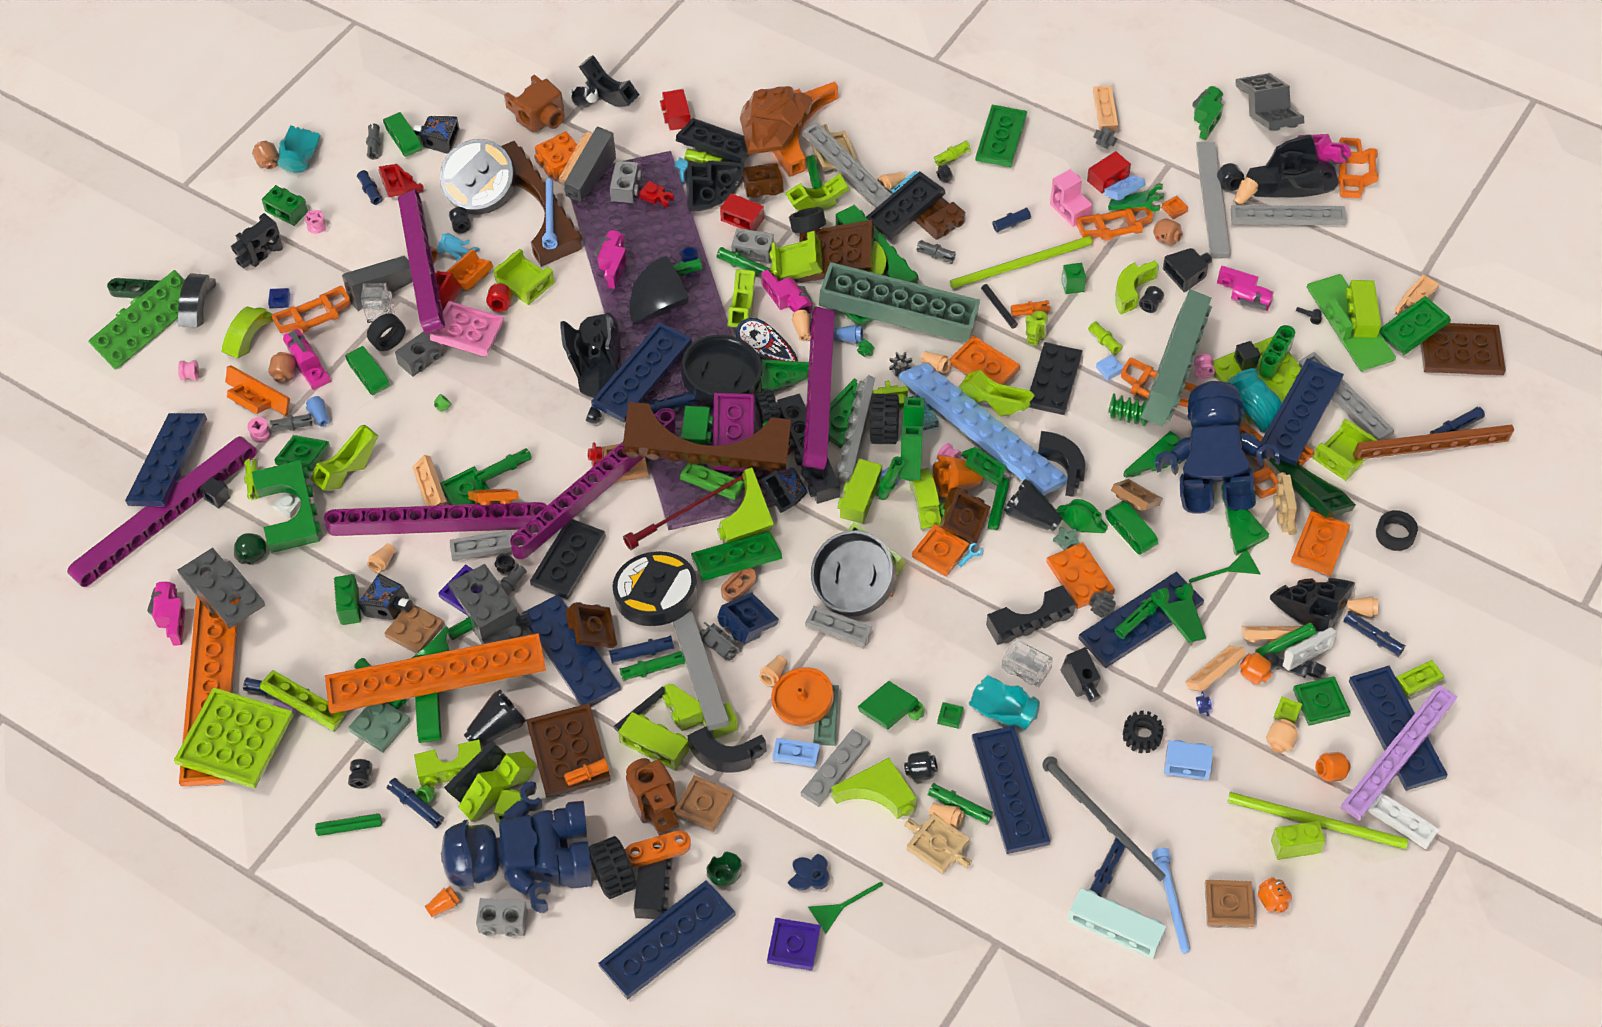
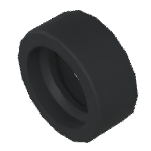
(807, 220)
(379, 326)
(1401, 518)

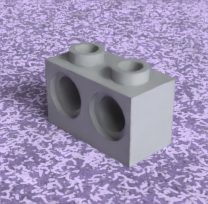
(625, 182)
(753, 244)
(503, 911)

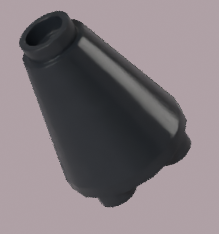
(1033, 507)
(494, 719)

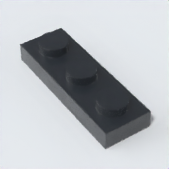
(484, 761)

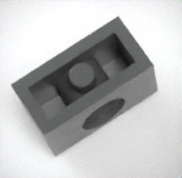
(418, 354)

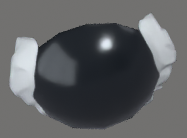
(583, 96)

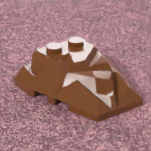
(771, 118)

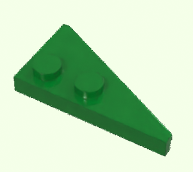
(779, 374)
(840, 412)
(1147, 460)
(1244, 529)

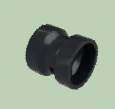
(459, 220)
(1151, 299)
(360, 773)

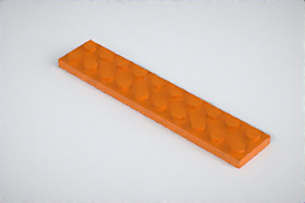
(210, 666)
(434, 673)

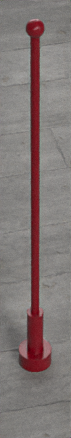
(631, 540)

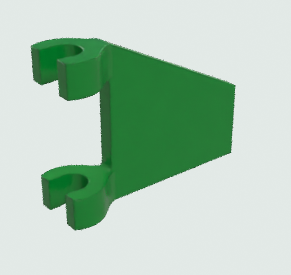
(1139, 200)
(1181, 613)

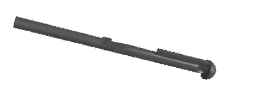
(1049, 764)

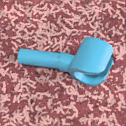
(681, 164)
(970, 554)

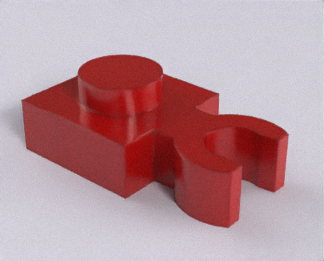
(655, 193)

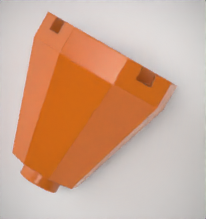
(952, 474)

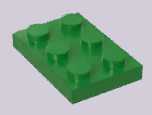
(1414, 325)

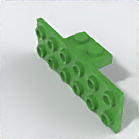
(1330, 298)
(140, 321)

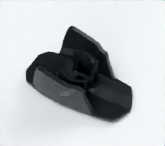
(1294, 171)
(592, 359)

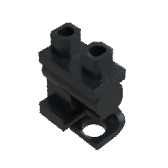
(254, 242)

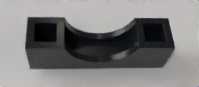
(1008, 625)

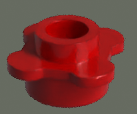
(595, 454)

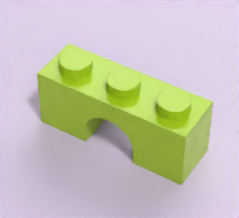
(434, 771)

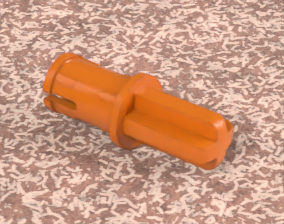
(1029, 308)
(586, 772)

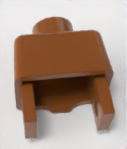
(538, 105)
(654, 783)

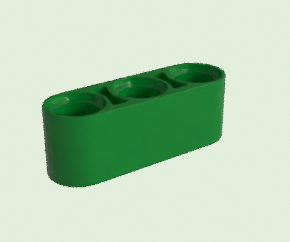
(402, 134)
(1277, 351)
(367, 370)
(1131, 527)
(428, 718)

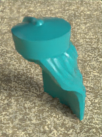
(297, 149)
(1258, 399)
(1004, 703)

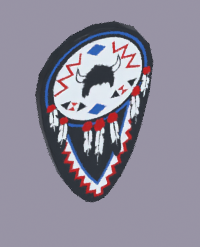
(765, 340)

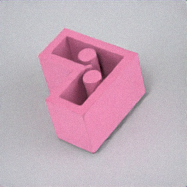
(1067, 197)

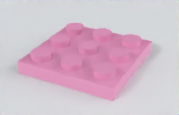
(468, 328)

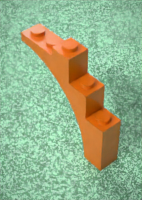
(792, 157)

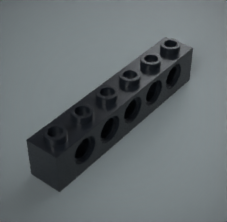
(826, 488)

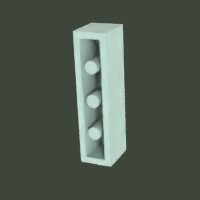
(1116, 922)

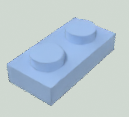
(1124, 187)
(796, 752)

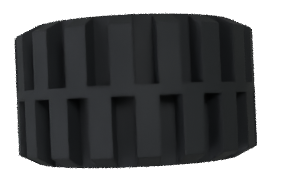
(884, 418)
(612, 867)

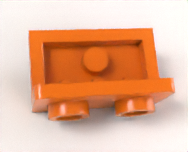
(470, 269)

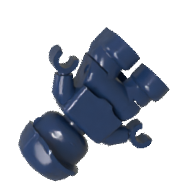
(1216, 451)
(526, 849)

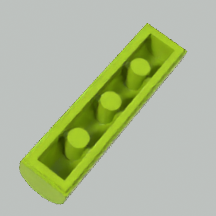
(301, 700)

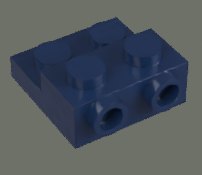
(746, 618)

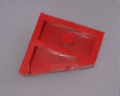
(397, 181)

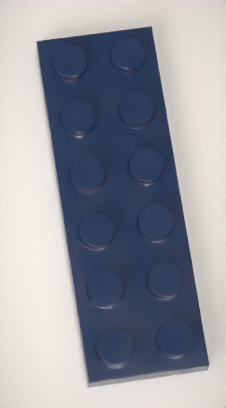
(641, 371)
(1302, 410)
(166, 459)
(1105, 643)
(577, 664)
(1388, 714)
(1010, 790)
(666, 939)

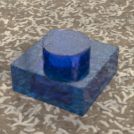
(279, 298)

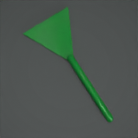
(1242, 564)
(827, 914)

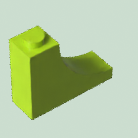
(750, 517)
(879, 784)

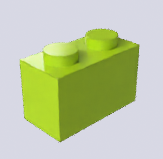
(1298, 840)

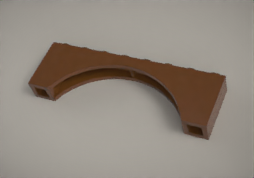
(530, 180)
(650, 439)

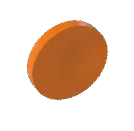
(802, 696)

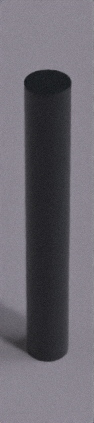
(999, 306)
(642, 707)

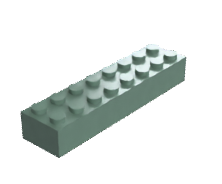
(899, 302)
(1177, 358)

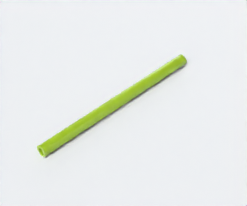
(1020, 262)
(1325, 822)

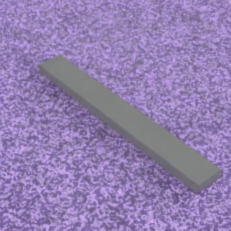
(1212, 200)
(700, 672)

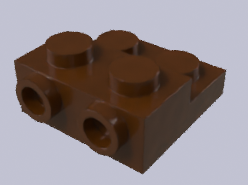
(762, 180)
(941, 218)
(964, 515)
(591, 625)

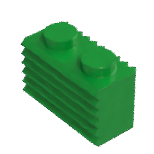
(347, 599)

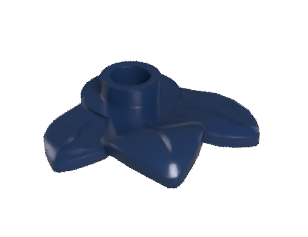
(808, 871)

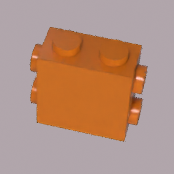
(555, 154)

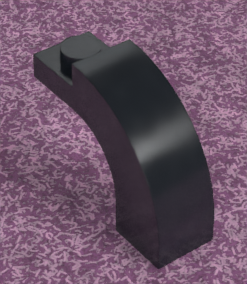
(609, 90)
(192, 299)
(1067, 454)
(723, 757)

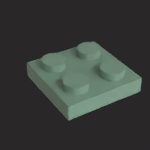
(379, 725)

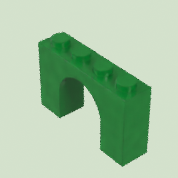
(912, 438)
(302, 527)

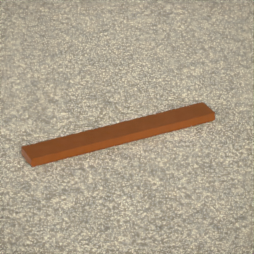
(1433, 442)

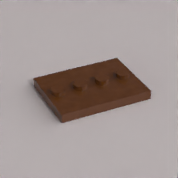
(844, 245)
(1464, 350)
(564, 744)

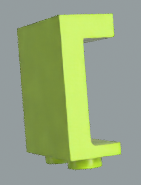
(797, 259)
(523, 277)
(1338, 450)

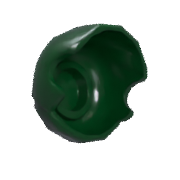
(249, 548)
(724, 870)

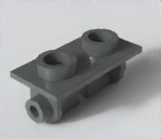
(726, 645)

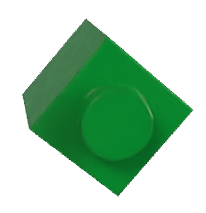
(1073, 278)

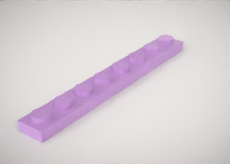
(1398, 752)

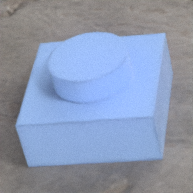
(1109, 367)

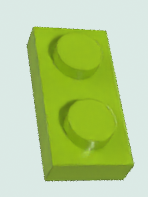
(1420, 678)

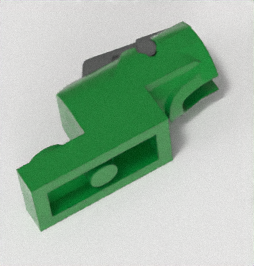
(1208, 110)

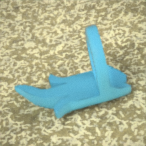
(453, 246)

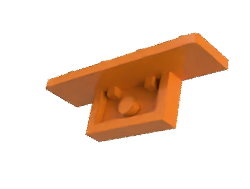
(253, 393)

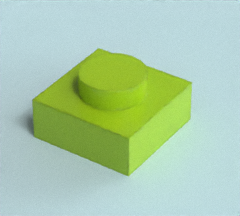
(1287, 710)

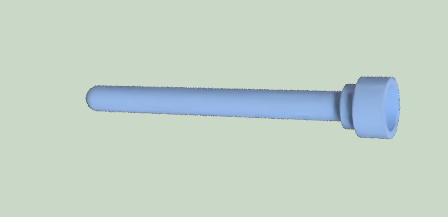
(549, 239)
(1162, 858)

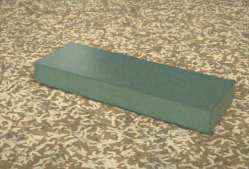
(826, 727)

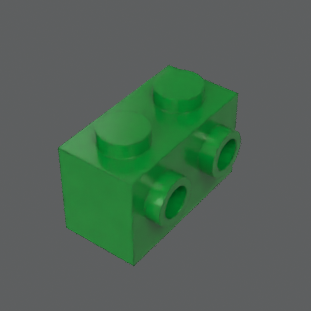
(284, 205)
(697, 424)

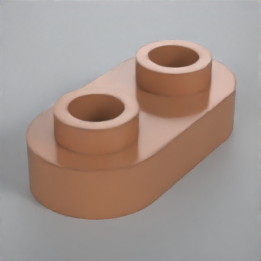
(737, 585)

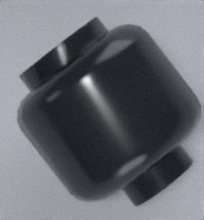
(1230, 176)
(921, 766)

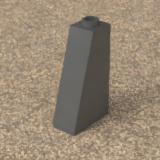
(591, 164)
(393, 272)

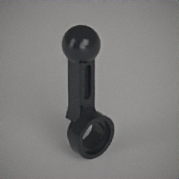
(1310, 668)

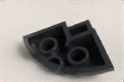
(711, 183)
(656, 291)
(1314, 601)

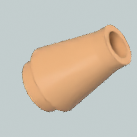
(891, 180)
(1246, 190)
(801, 322)
(940, 362)
(380, 559)
(1365, 606)
(772, 672)
(949, 814)

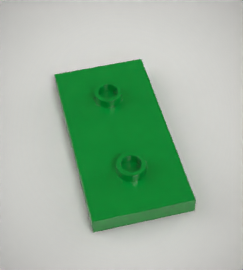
(1001, 135)
(736, 555)

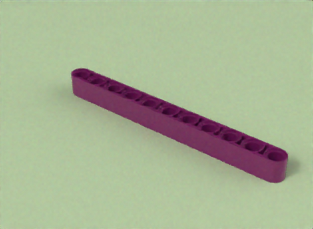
(421, 262)
(819, 389)
(579, 495)
(430, 518)
(153, 519)

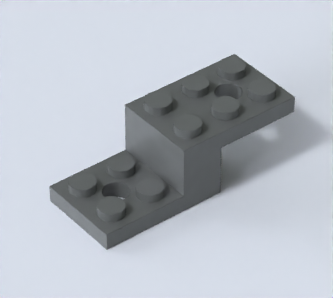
(1269, 101)
(221, 587)
(491, 610)

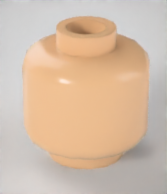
(1282, 736)

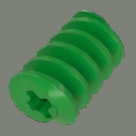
(1126, 409)

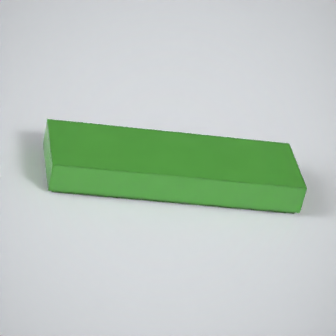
(711, 480)

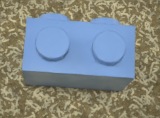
(1188, 759)

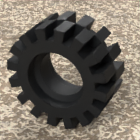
(766, 405)
(1147, 721)

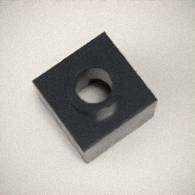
(1247, 355)
(215, 492)

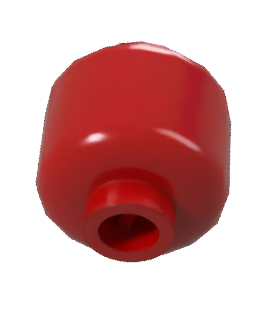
(499, 297)

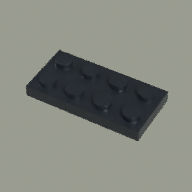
(713, 140)
(906, 205)
(1054, 378)
(567, 558)

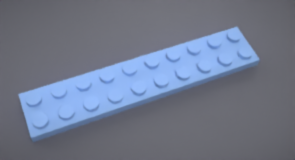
(983, 428)

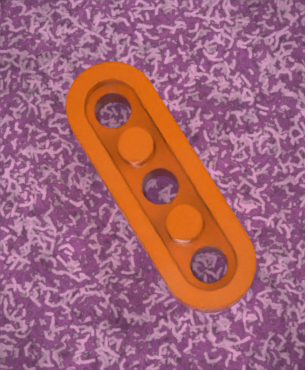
(668, 849)

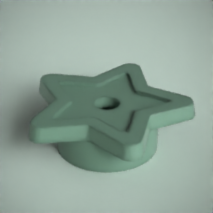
(1066, 543)

